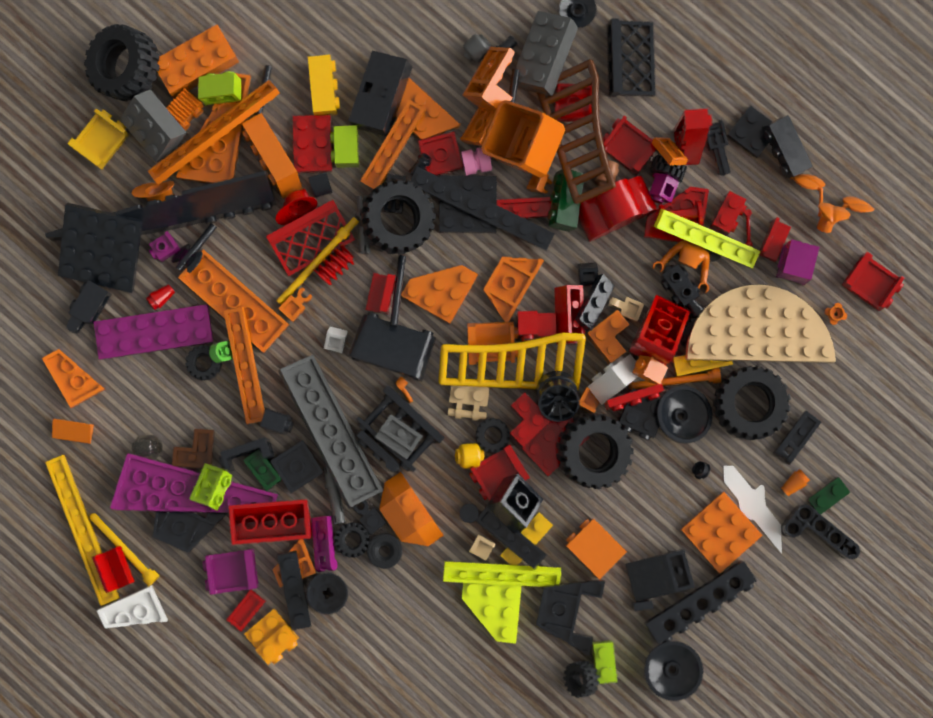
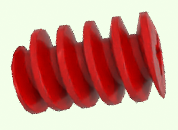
(335, 265)

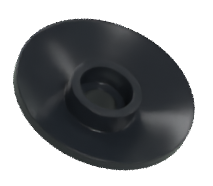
(587, 7)

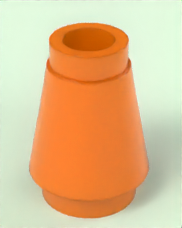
(795, 482)

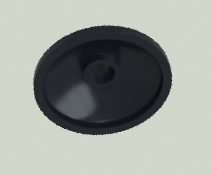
(695, 414)
(683, 680)

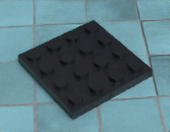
(99, 247)

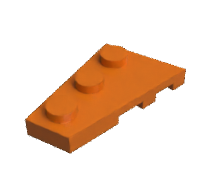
(71, 379)

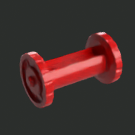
(689, 213)

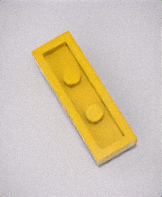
(685, 367)
(534, 532)

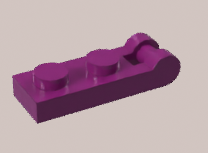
(323, 544)

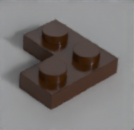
(200, 453)

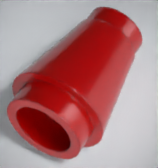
(160, 296)

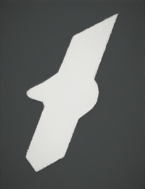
(753, 504)

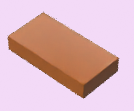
(669, 151)

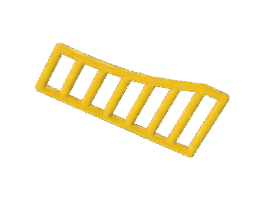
(561, 338)

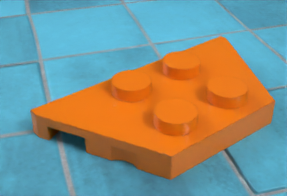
(435, 118)
(510, 283)

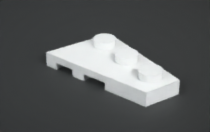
(136, 608)

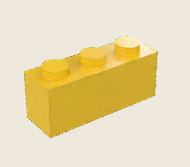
(323, 85)

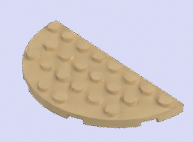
(760, 326)

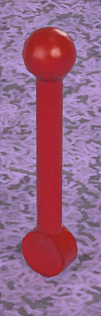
(748, 213)

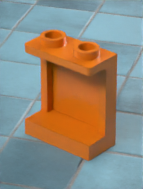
(492, 334)
(595, 547)

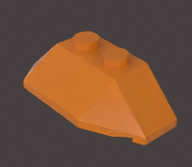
(407, 513)

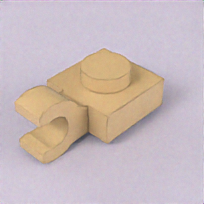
(629, 308)

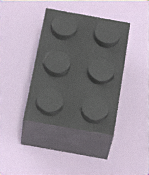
(152, 125)

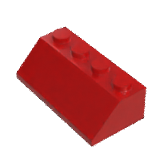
(270, 521)

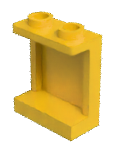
(100, 139)

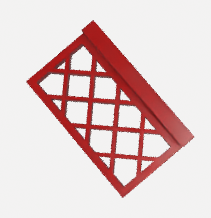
(298, 226)

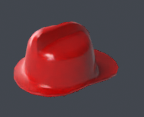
(295, 206)

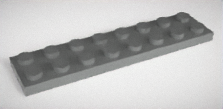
(330, 431)

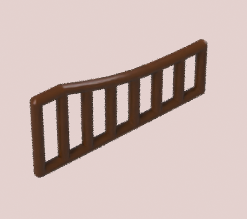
(595, 135)

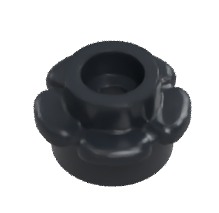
(701, 470)

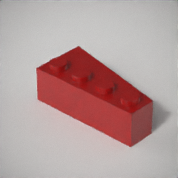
(692, 133)

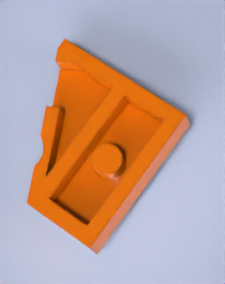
(305, 562)

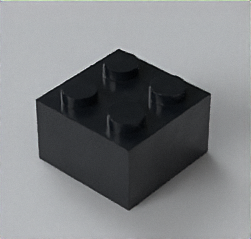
(515, 502)

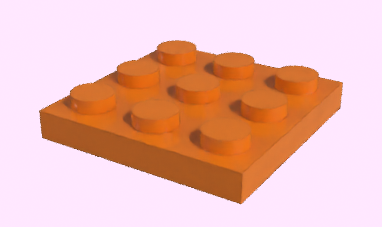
(721, 532)

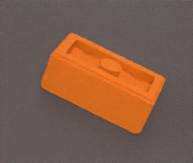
(72, 431)

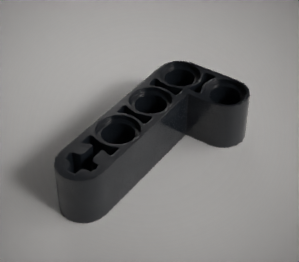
(824, 534)

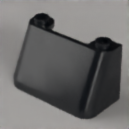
(392, 348)

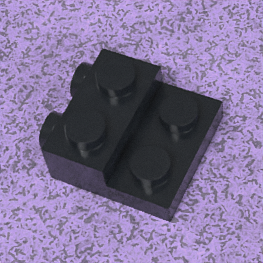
(641, 418)

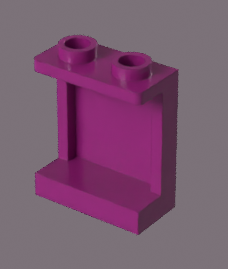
(231, 571)

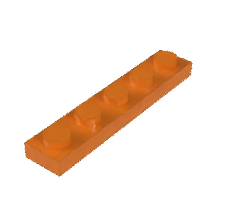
(393, 144)

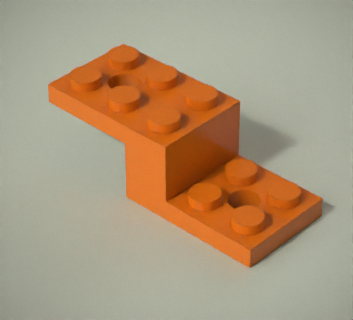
(486, 94)

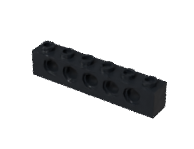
(745, 582)

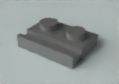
(398, 436)

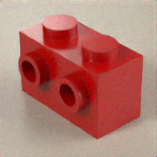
(726, 216)

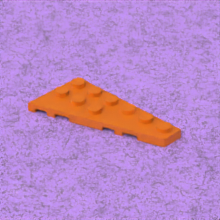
(219, 160)

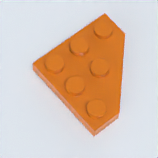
(441, 291)

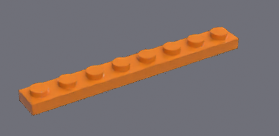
(213, 132)

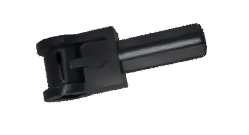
(716, 141)

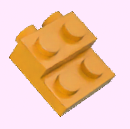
(272, 637)

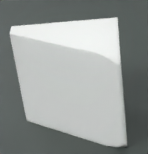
(335, 339)

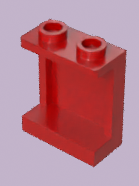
(628, 145)
(873, 282)
(495, 469)

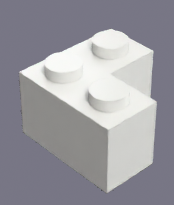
(615, 378)

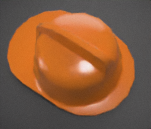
(152, 191)

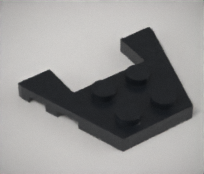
(184, 529)
(560, 609)

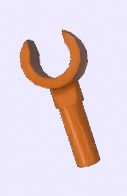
(401, 383)

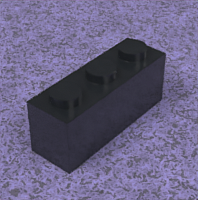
(787, 147)

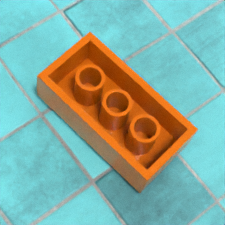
(195, 58)

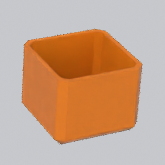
(523, 138)

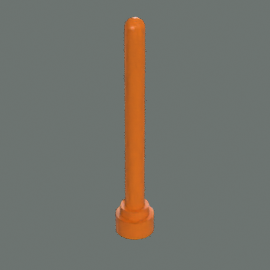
(711, 376)

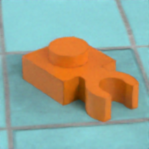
(293, 306)

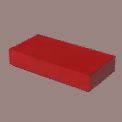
(246, 610)

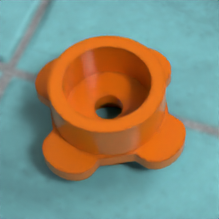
(840, 311)

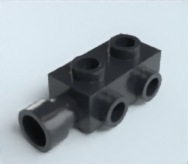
(678, 286)

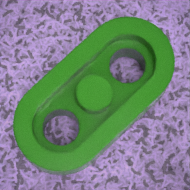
(221, 352)

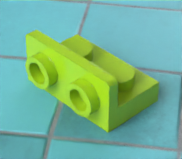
(211, 486)

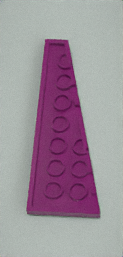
(164, 487)

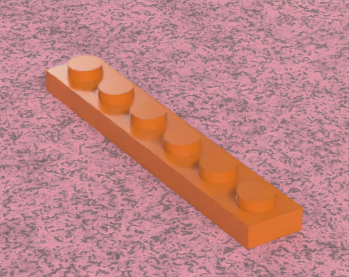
(244, 364)

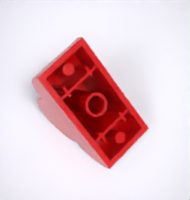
(616, 208)
(660, 331)

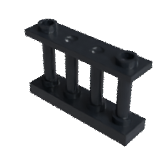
(403, 411)

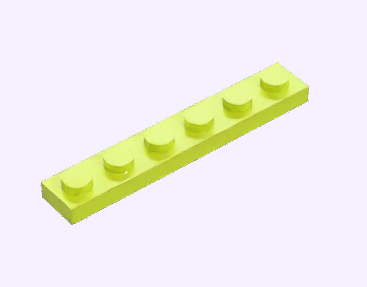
(706, 238)
(500, 574)

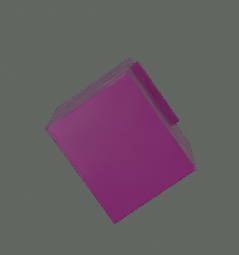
(797, 261)

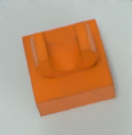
(537, 184)

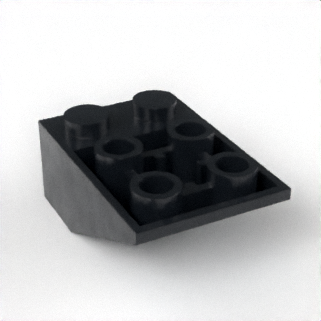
(660, 575)

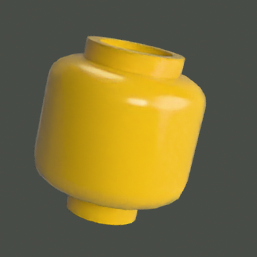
(469, 455)

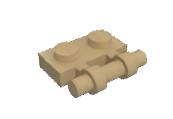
(468, 396)

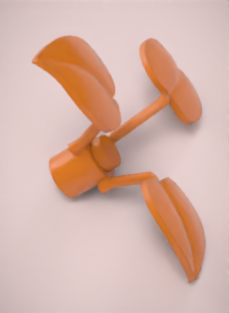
(829, 213)

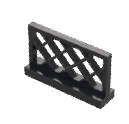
(615, 55)

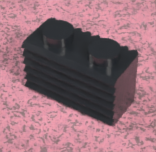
(277, 422)

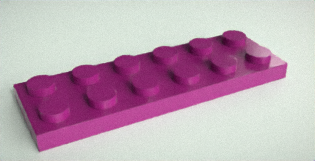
(153, 332)

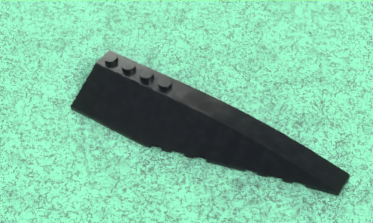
(201, 205)

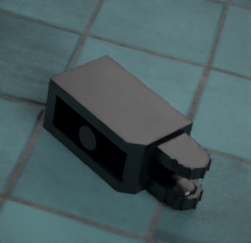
(87, 306)

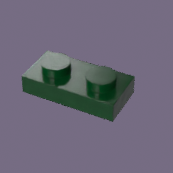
(262, 470)
(828, 495)

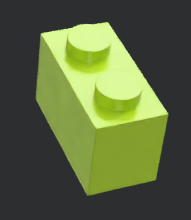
(219, 88)
(345, 146)
(604, 661)

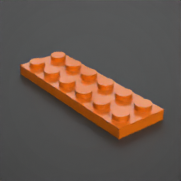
(226, 292)

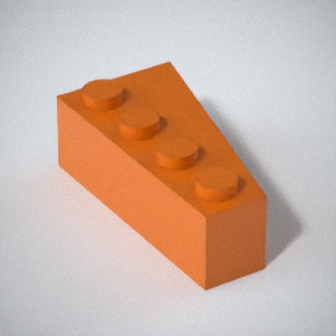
(271, 155)

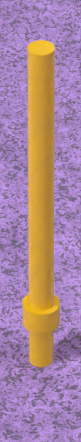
(342, 234)

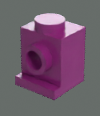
(663, 188)
(170, 249)

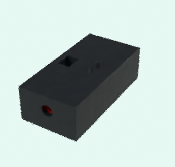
(380, 93)

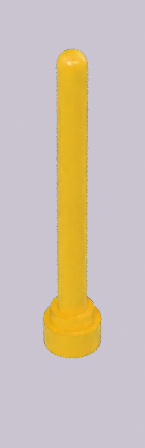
(148, 575)

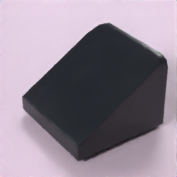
(320, 185)
(587, 273)

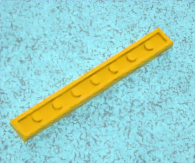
(79, 523)

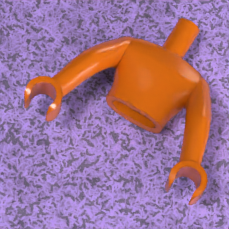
(691, 256)

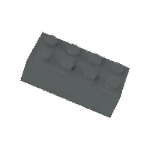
(545, 52)

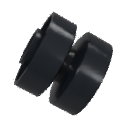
(557, 396)

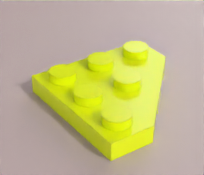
(495, 608)

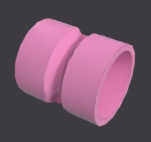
(475, 161)

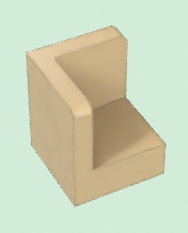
(482, 547)

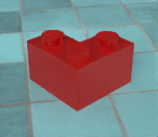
(535, 325)
(532, 419)

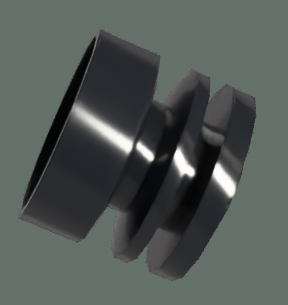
(320, 584)

